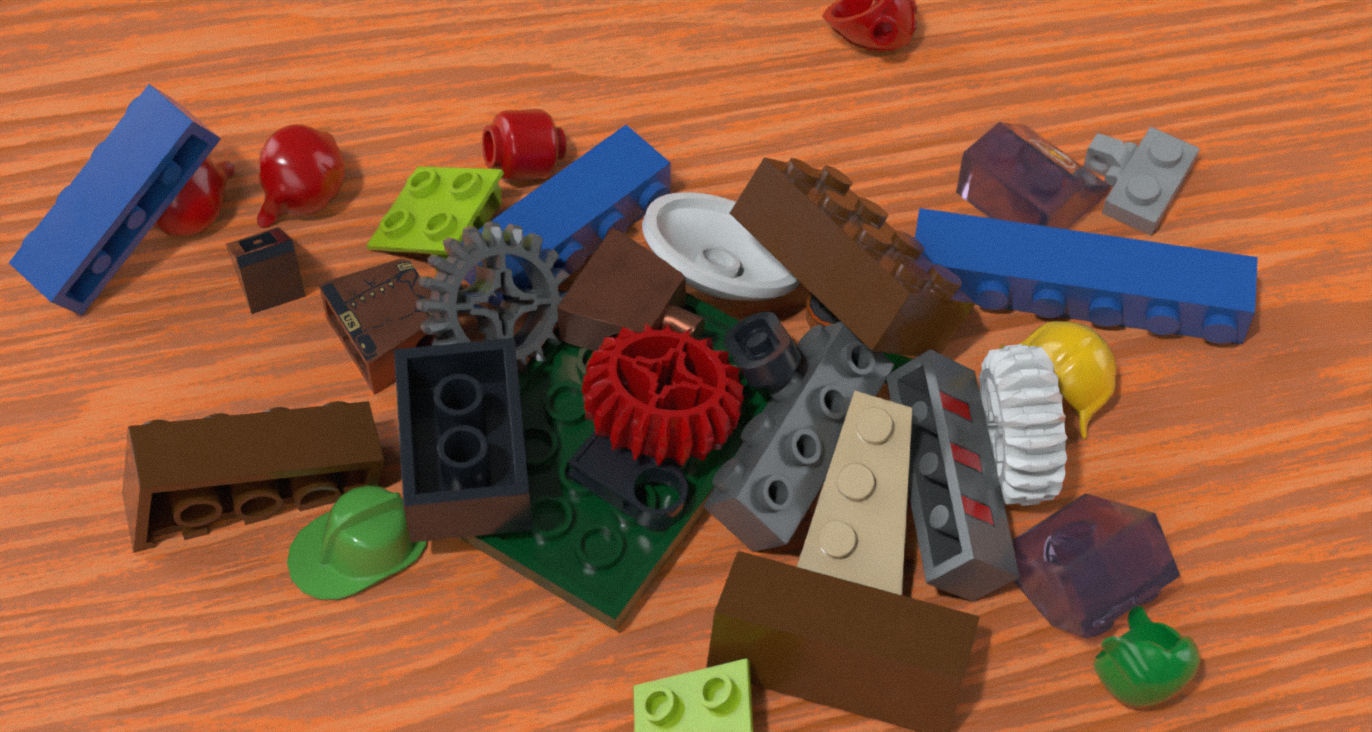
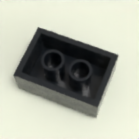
(462, 440)

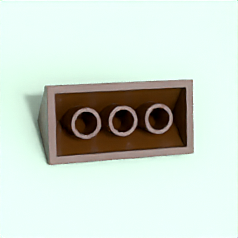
(843, 643)

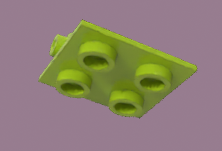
(438, 206)
(697, 701)

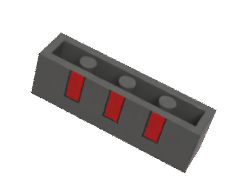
(953, 479)

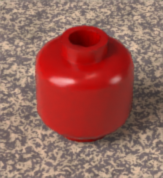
(523, 144)

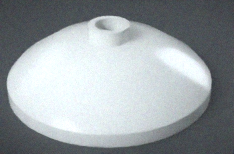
(713, 248)

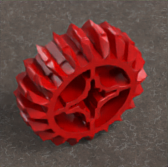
(662, 394)

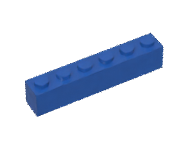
(1094, 276)

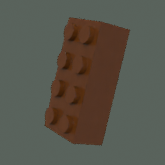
(852, 257)

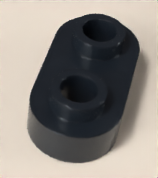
(763, 350)

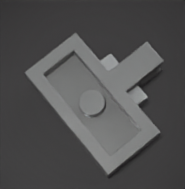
(1141, 176)

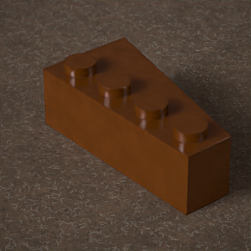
(244, 466)

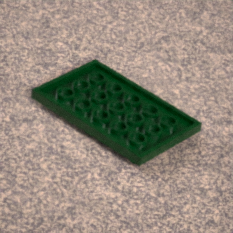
(578, 540)

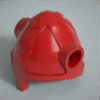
(878, 26)

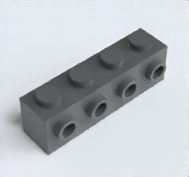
(793, 440)

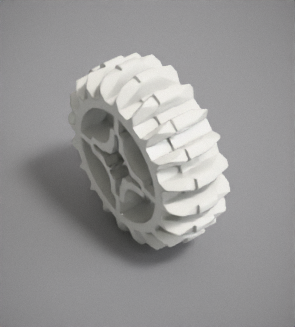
(1024, 422)

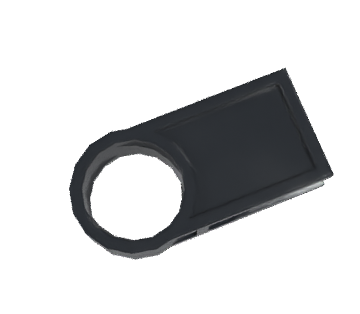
(618, 477)

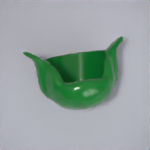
(1146, 661)

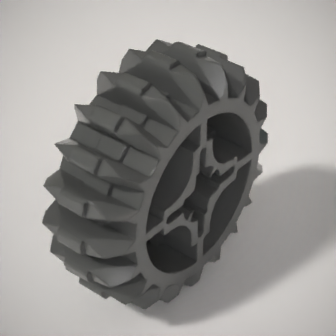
(490, 277)

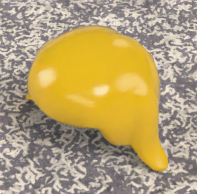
(1082, 365)

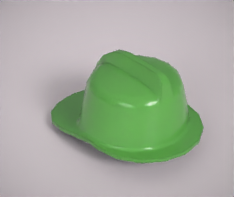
(353, 545)

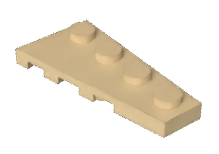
(864, 498)

